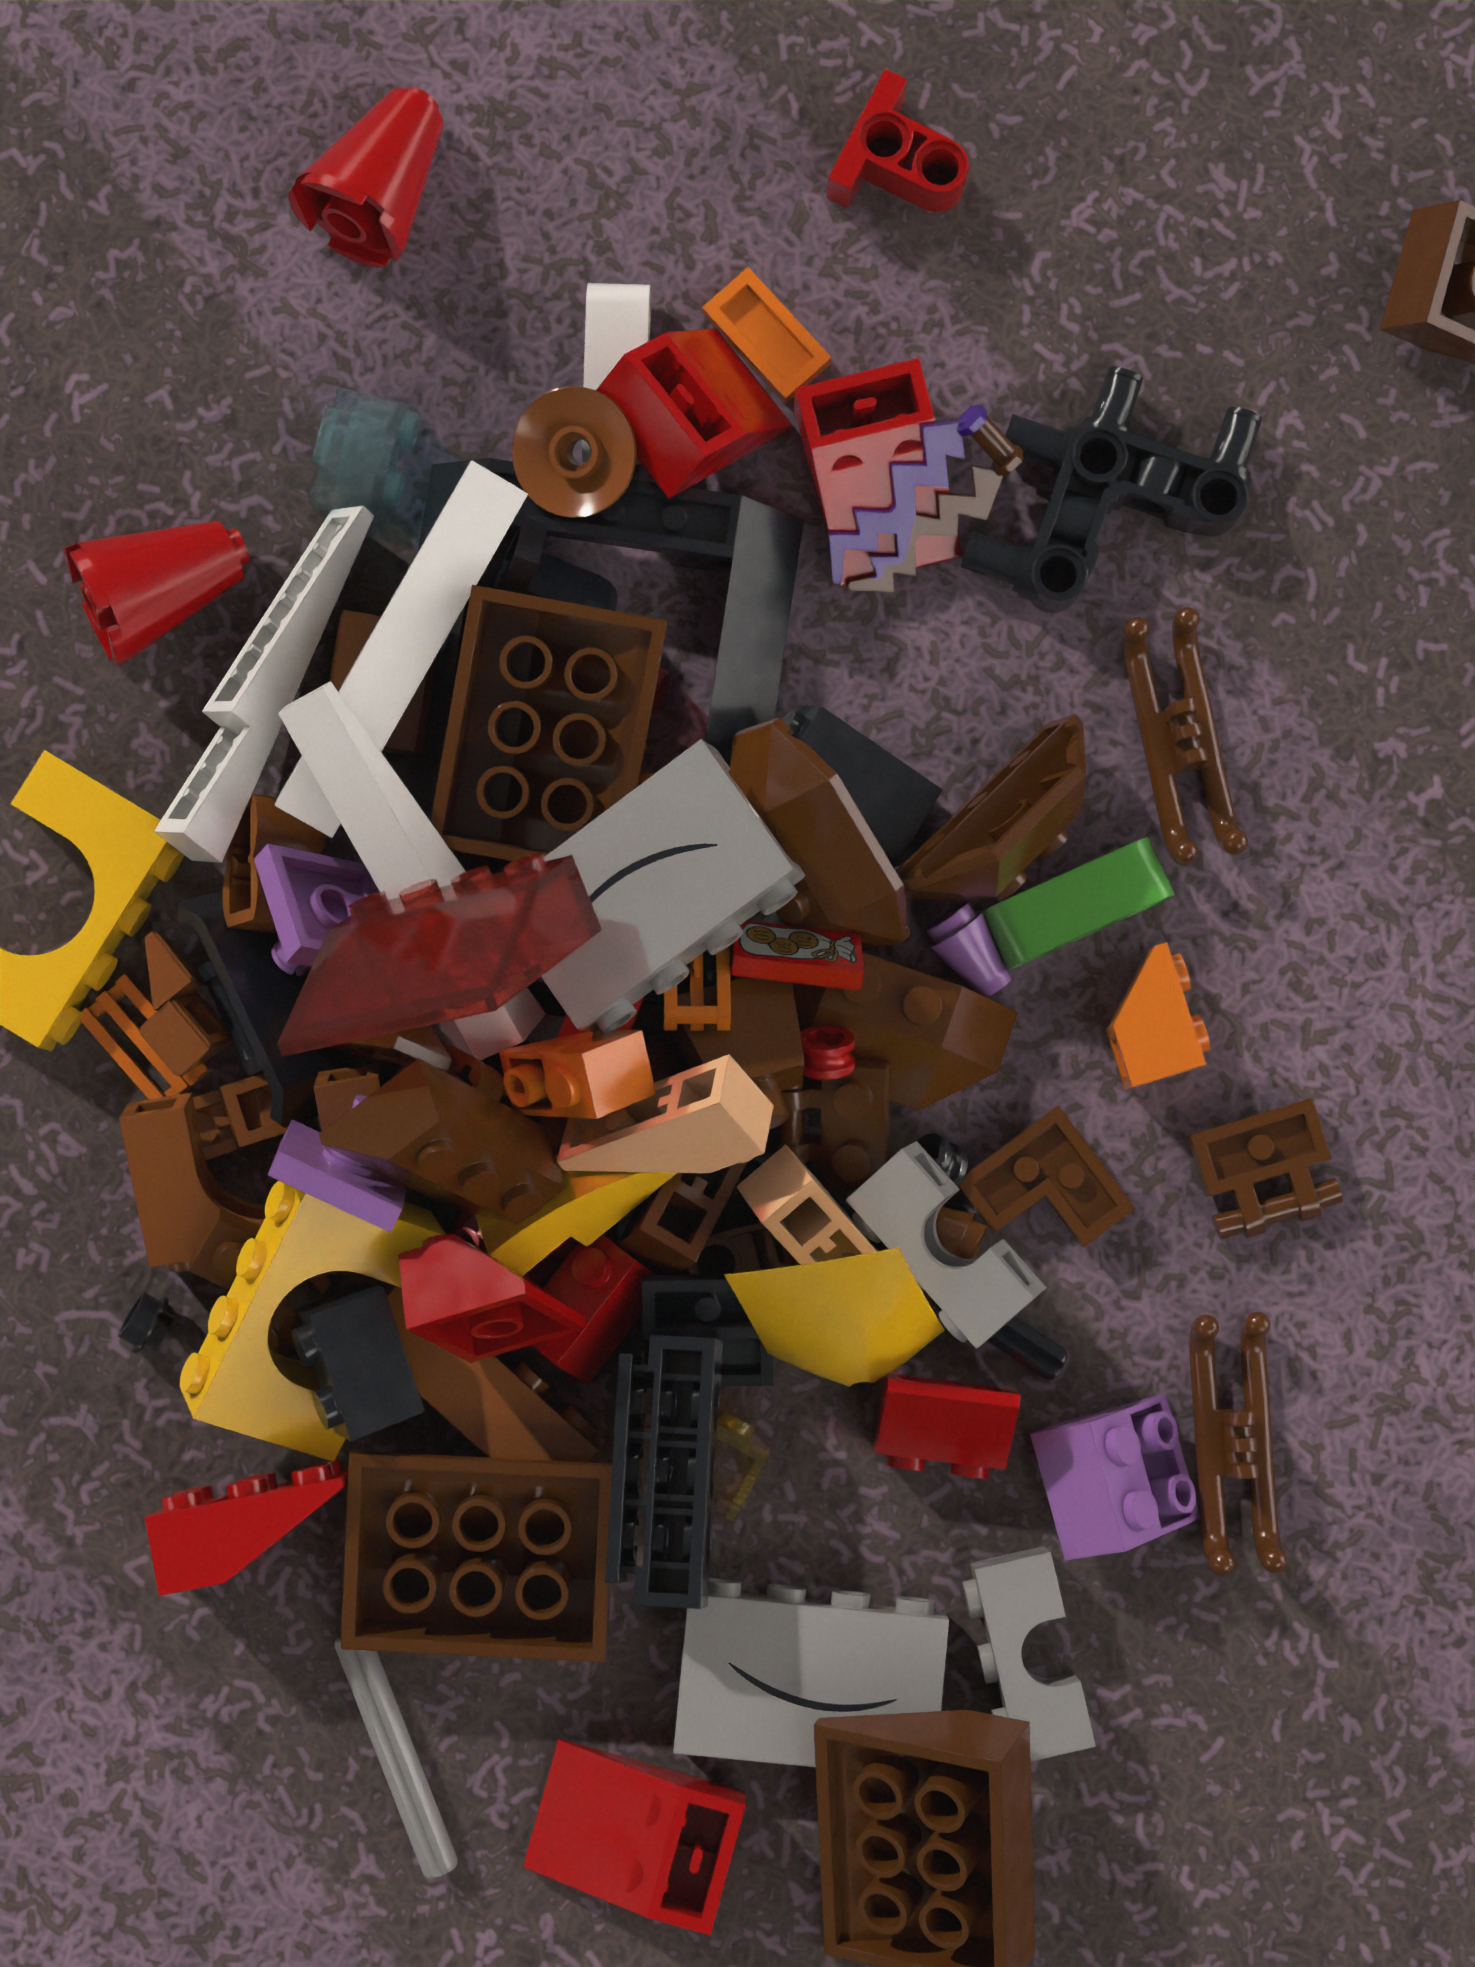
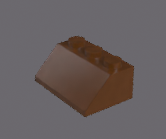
(451, 1145)

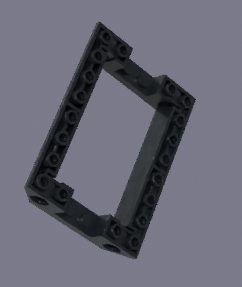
(697, 532)

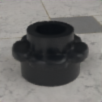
(146, 1323)

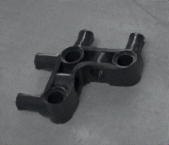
(1141, 477)

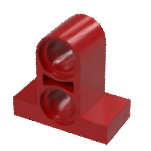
(903, 171)

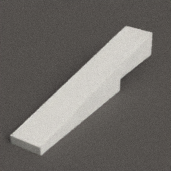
(415, 623)
(258, 688)
(390, 834)

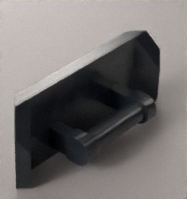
(255, 1006)

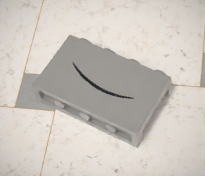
(667, 879)
(777, 1662)

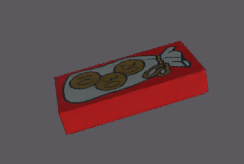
(798, 955)

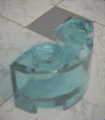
(360, 453)

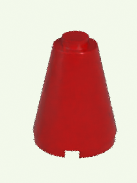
(372, 178)
(153, 581)

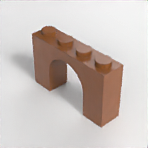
(170, 1172)

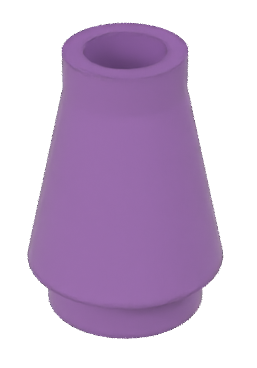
(968, 948)

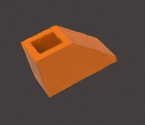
(1152, 1024)
(578, 1074)

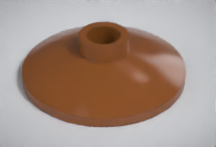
(545, 451)

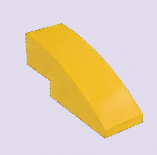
(581, 1211)

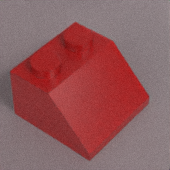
(476, 1302)
(945, 1423)

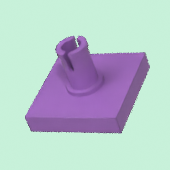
(306, 899)
(336, 1178)

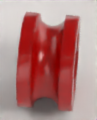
(827, 1052)

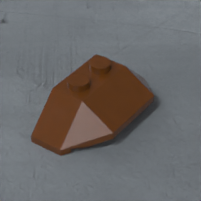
(1005, 823)
(821, 830)
(925, 1027)

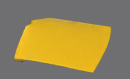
(841, 1315)

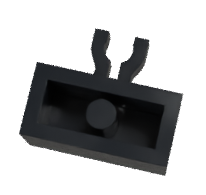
(356, 1362)

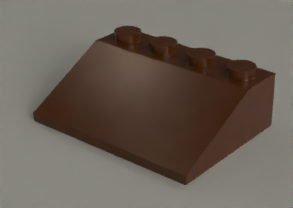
(543, 721)
(476, 1556)
(926, 1839)

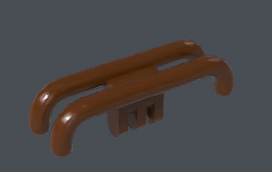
(1180, 737)
(1234, 1443)

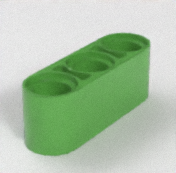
(1077, 903)

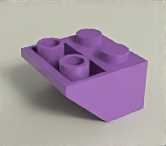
(1115, 1478)

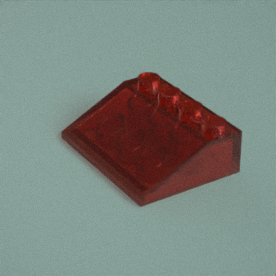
(440, 952)

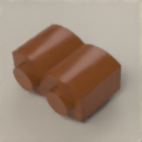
(260, 824)

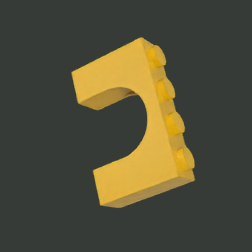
(126, 861)
(236, 1374)

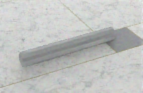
(398, 1760)

